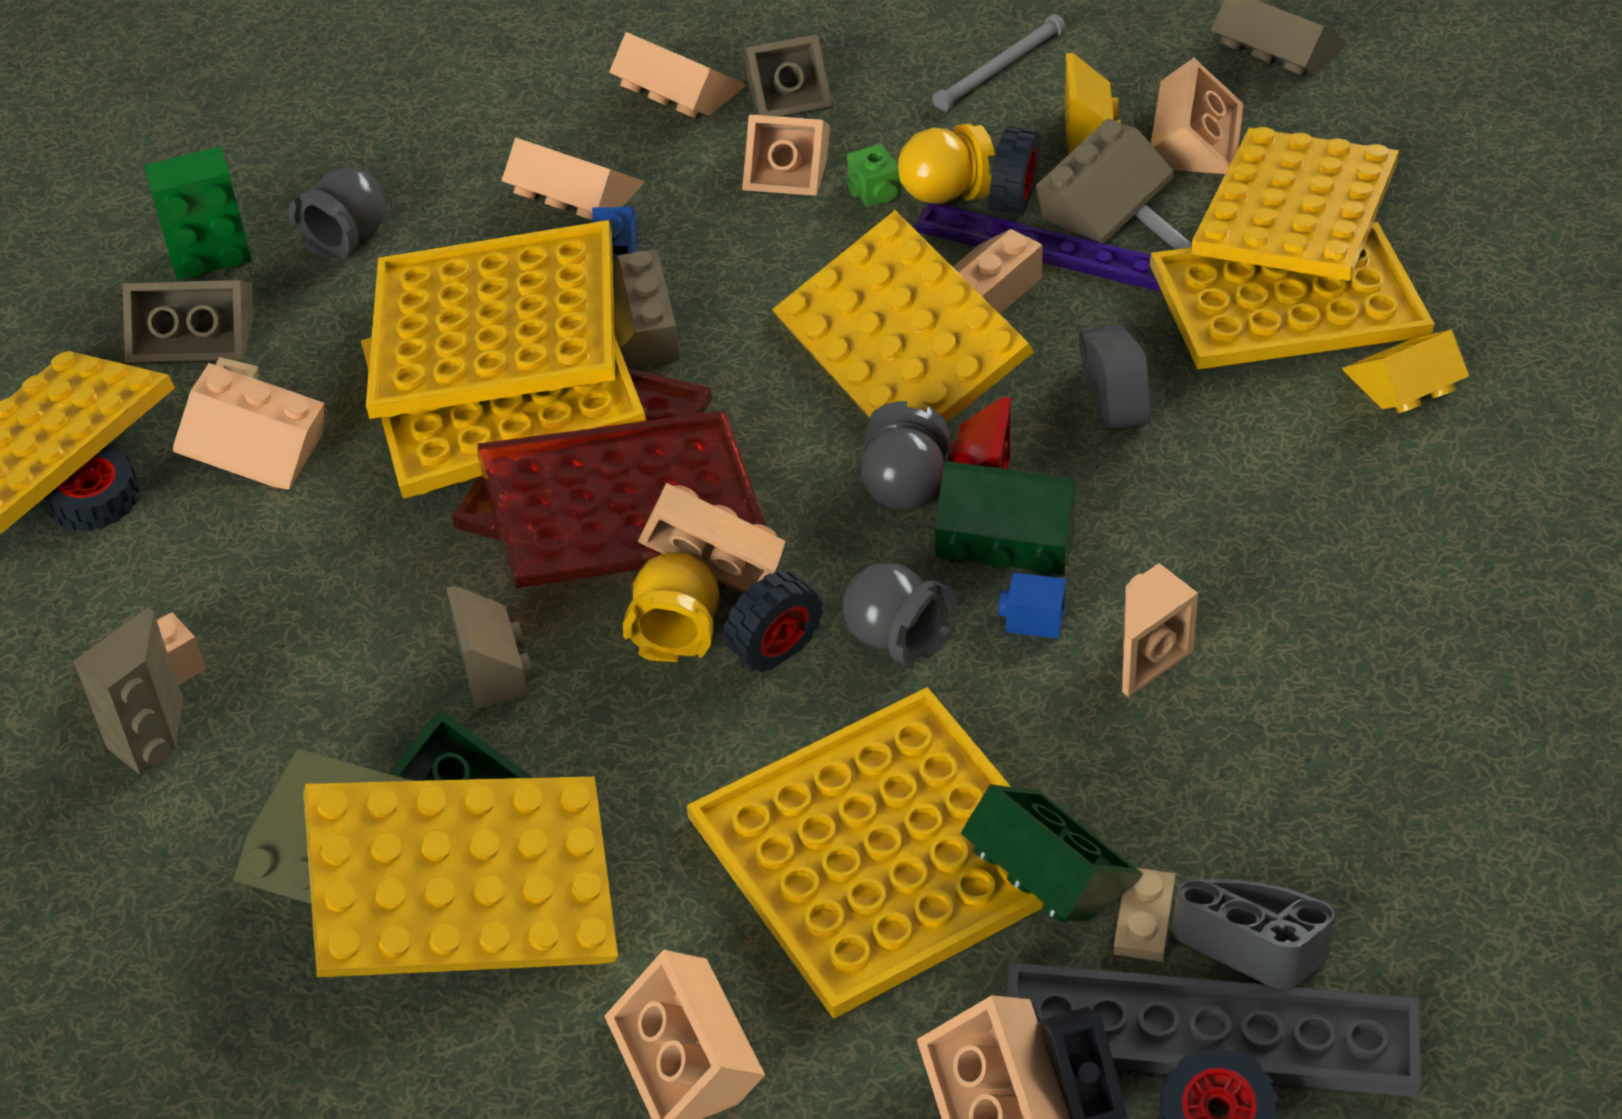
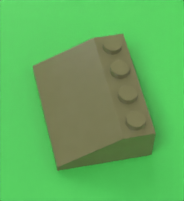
(277, 842)

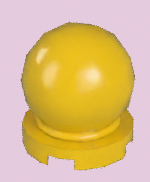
(947, 164)
(672, 607)

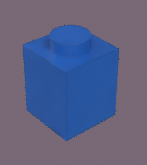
(1034, 605)

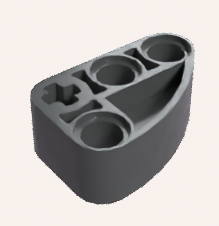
(1118, 371)
(1255, 928)

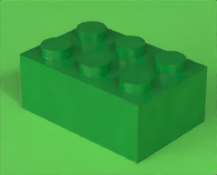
(198, 212)

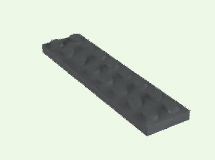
(1292, 1032)

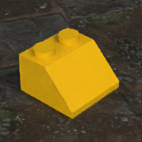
(1086, 101)
(1410, 371)

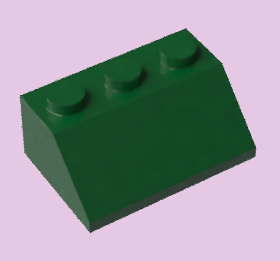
(1005, 518)
(1048, 853)

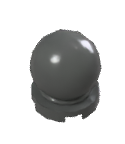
(339, 211)
(904, 455)
(897, 611)

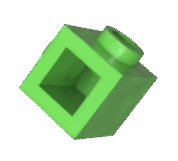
(873, 175)

